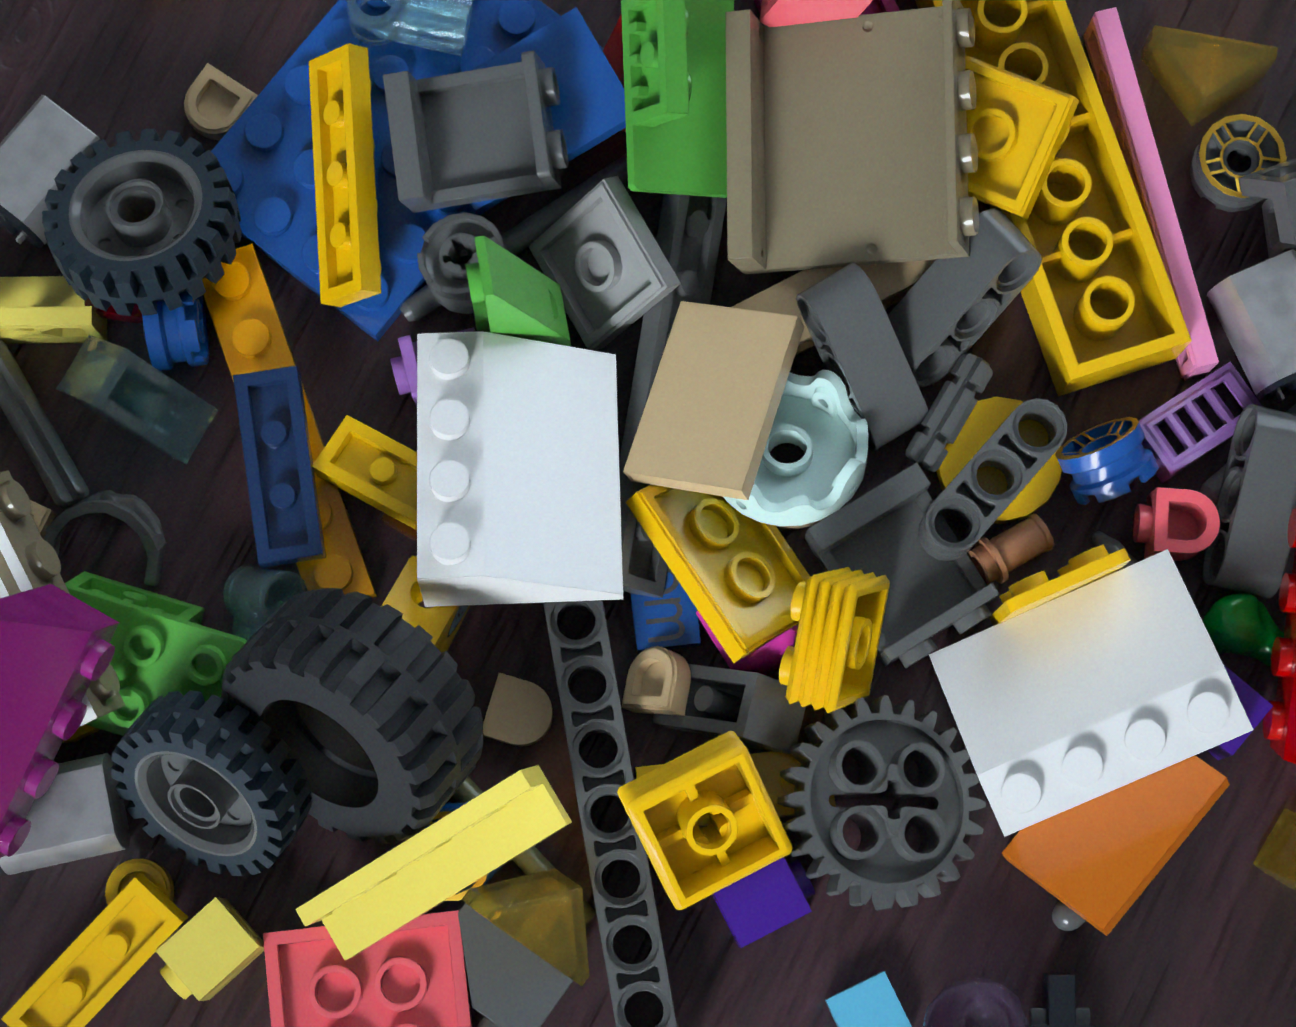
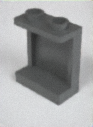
(475, 134)
(924, 593)

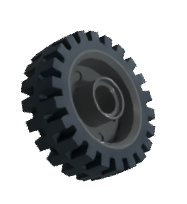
(142, 222)
(211, 783)

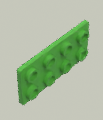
(675, 95)
(156, 646)

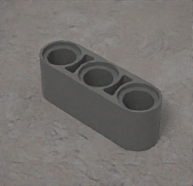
(963, 297)
(864, 352)
(1008, 454)
(1255, 505)

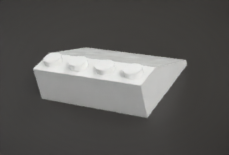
(516, 471)
(1089, 693)

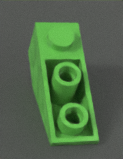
(515, 297)

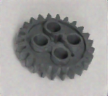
(883, 861)

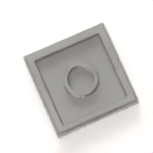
(604, 263)

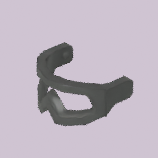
(126, 508)

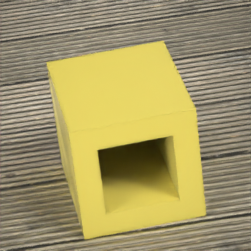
(209, 951)

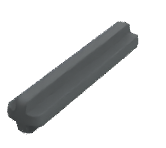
(38, 434)

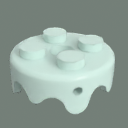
(835, 445)

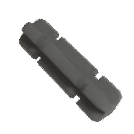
(949, 412)

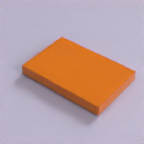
(1116, 844)

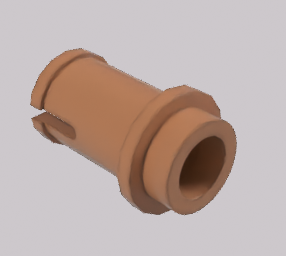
(1011, 549)

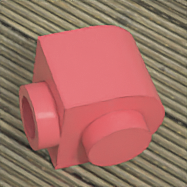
(1176, 521)

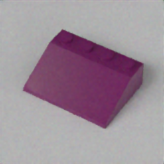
(47, 661)

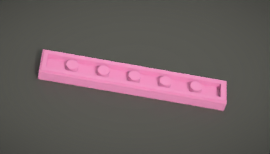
(1133, 131)

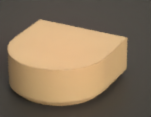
(215, 102)
(657, 683)
(517, 712)

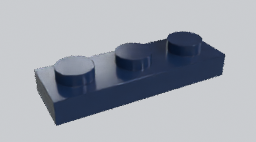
(279, 466)

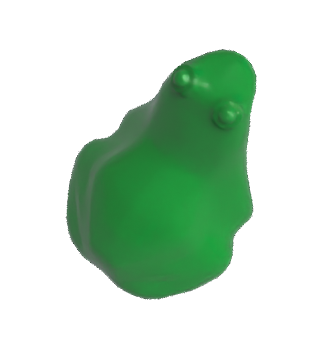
(1242, 627)

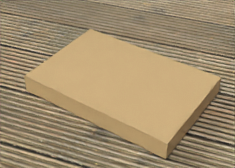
(714, 399)

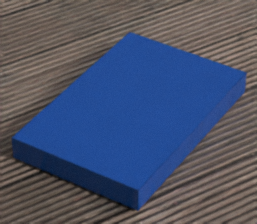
(588, 86)

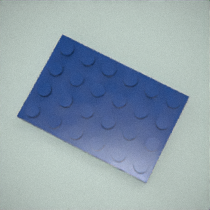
(272, 151)

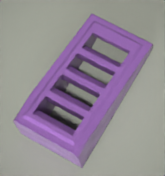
(1165, 455)

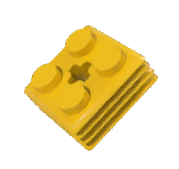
(835, 638)
(743, 829)

